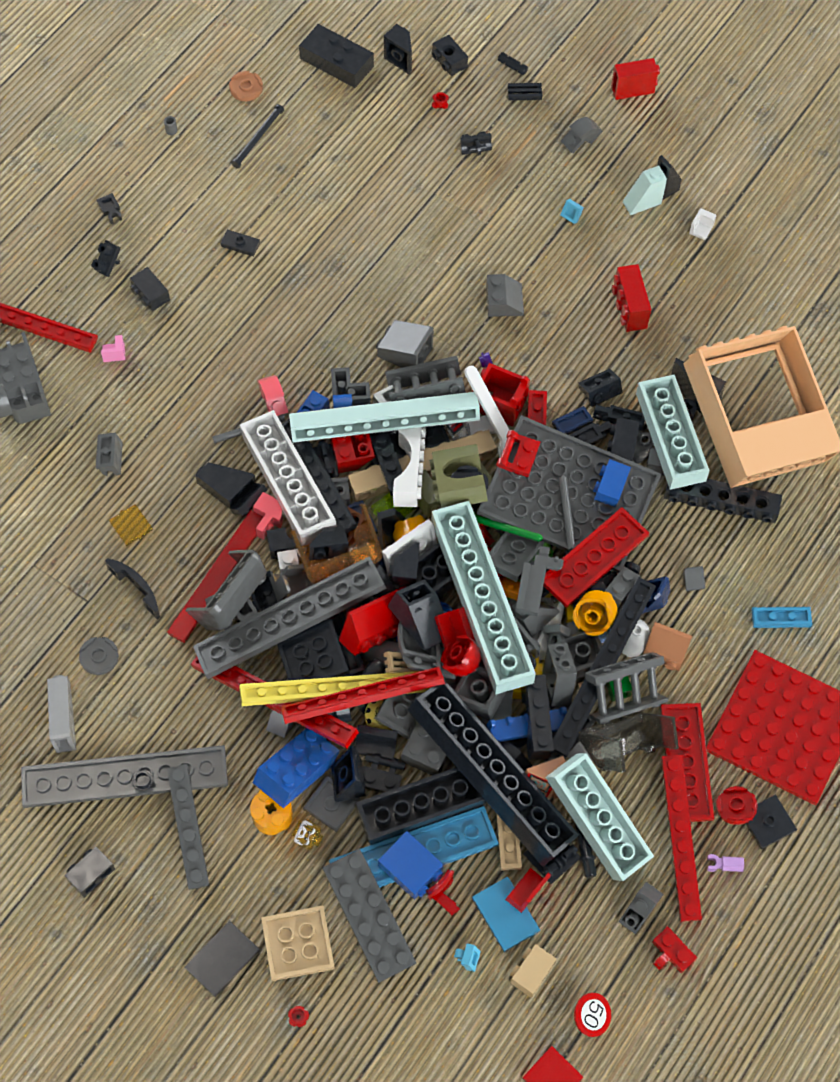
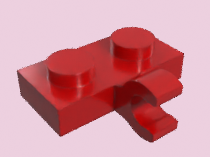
(673, 951)

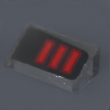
(458, 430)

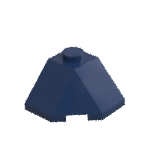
(660, 595)

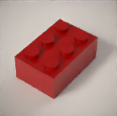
(631, 298)

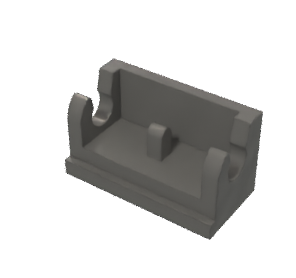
(109, 453)

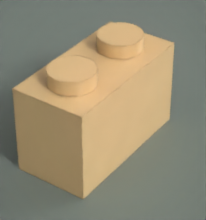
(533, 970)

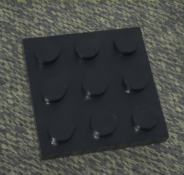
(314, 653)

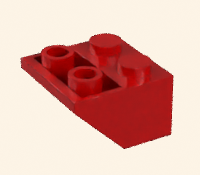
(352, 452)

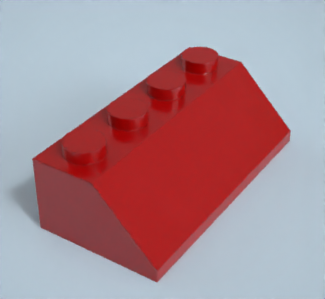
(370, 625)

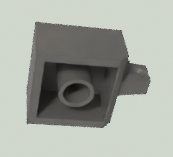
(583, 649)

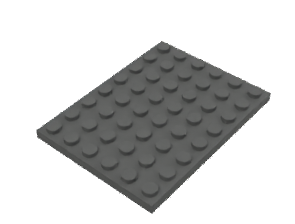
(537, 502)

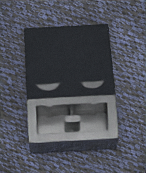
(416, 611)

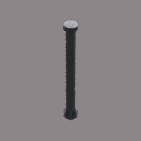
(278, 109)

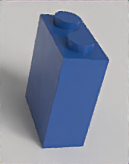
(411, 865)

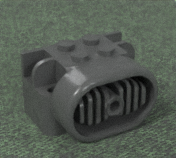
(20, 384)

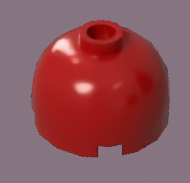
(461, 657)

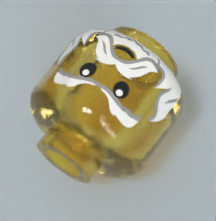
(307, 834)

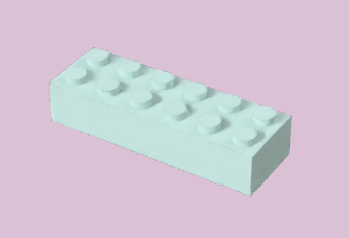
(672, 432)
(599, 816)

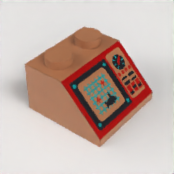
(539, 772)

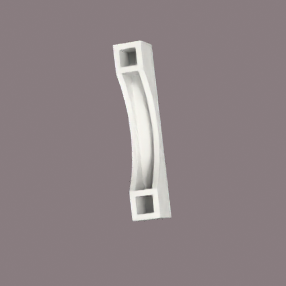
(408, 484)

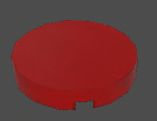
(736, 805)

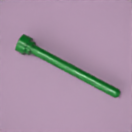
(509, 528)

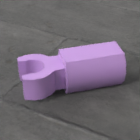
(726, 863)

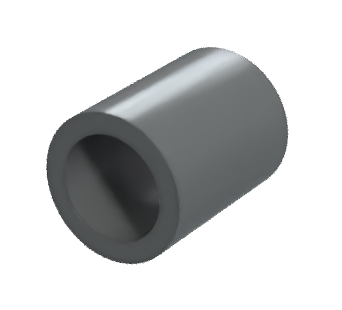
(170, 125)

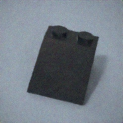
(685, 385)

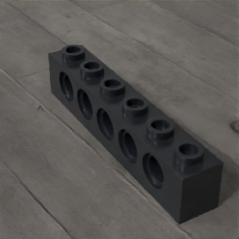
(714, 489)

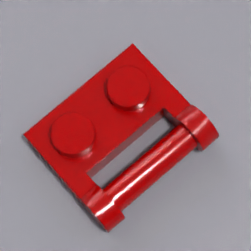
(524, 457)

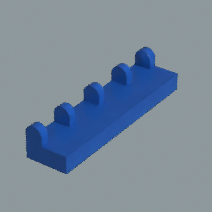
(517, 727)

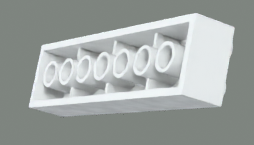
(287, 476)

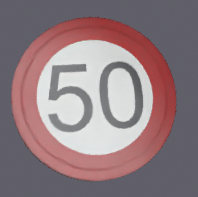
(592, 1014)

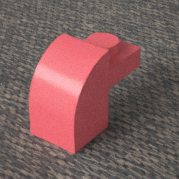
(273, 395)
(272, 514)

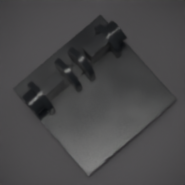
(558, 864)

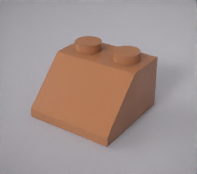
(668, 643)

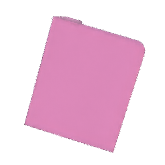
(115, 351)

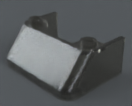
(636, 731)

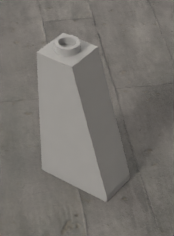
(61, 714)

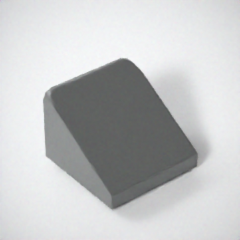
(694, 578)

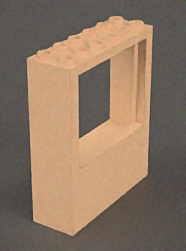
(775, 445)

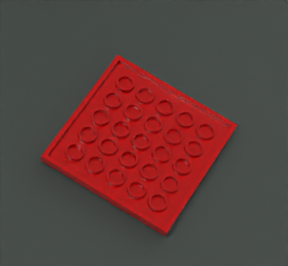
(781, 728)

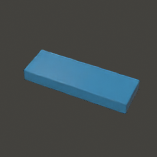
(781, 617)

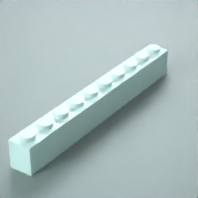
(384, 416)

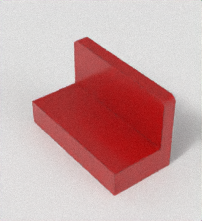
(453, 625)
(526, 889)

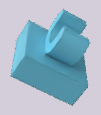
(571, 211)
(468, 957)

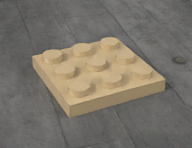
(297, 943)

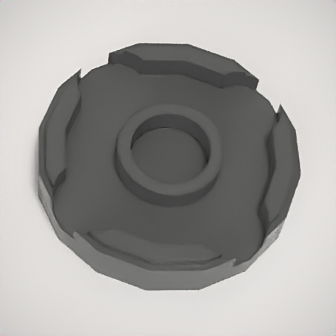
(98, 655)

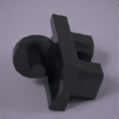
(476, 143)
(107, 258)

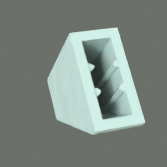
(646, 191)

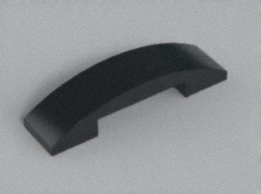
(121, 570)

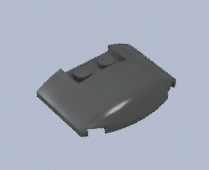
(416, 657)

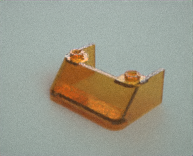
(365, 546)

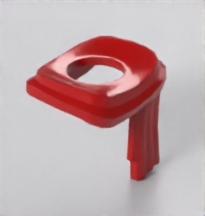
(437, 894)

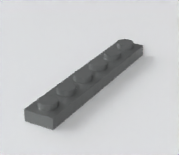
(188, 827)

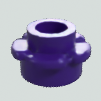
(485, 359)

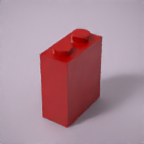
(635, 78)

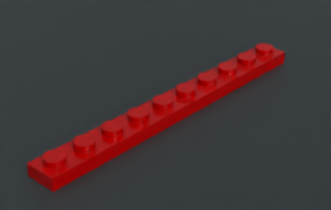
(323, 724)

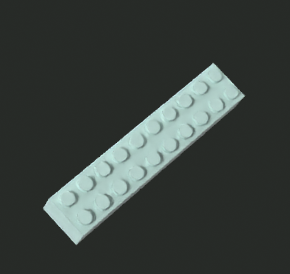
(483, 598)

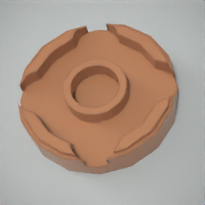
(246, 86)

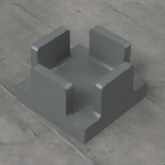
(289, 582)

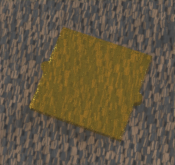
(130, 525)

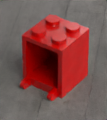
(508, 390)

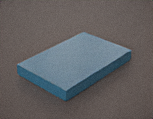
(504, 920)

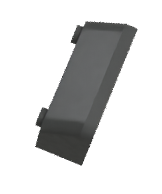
(232, 593)

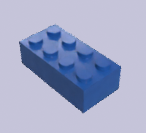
(295, 767)

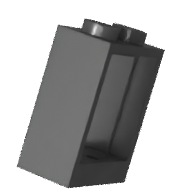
(559, 673)

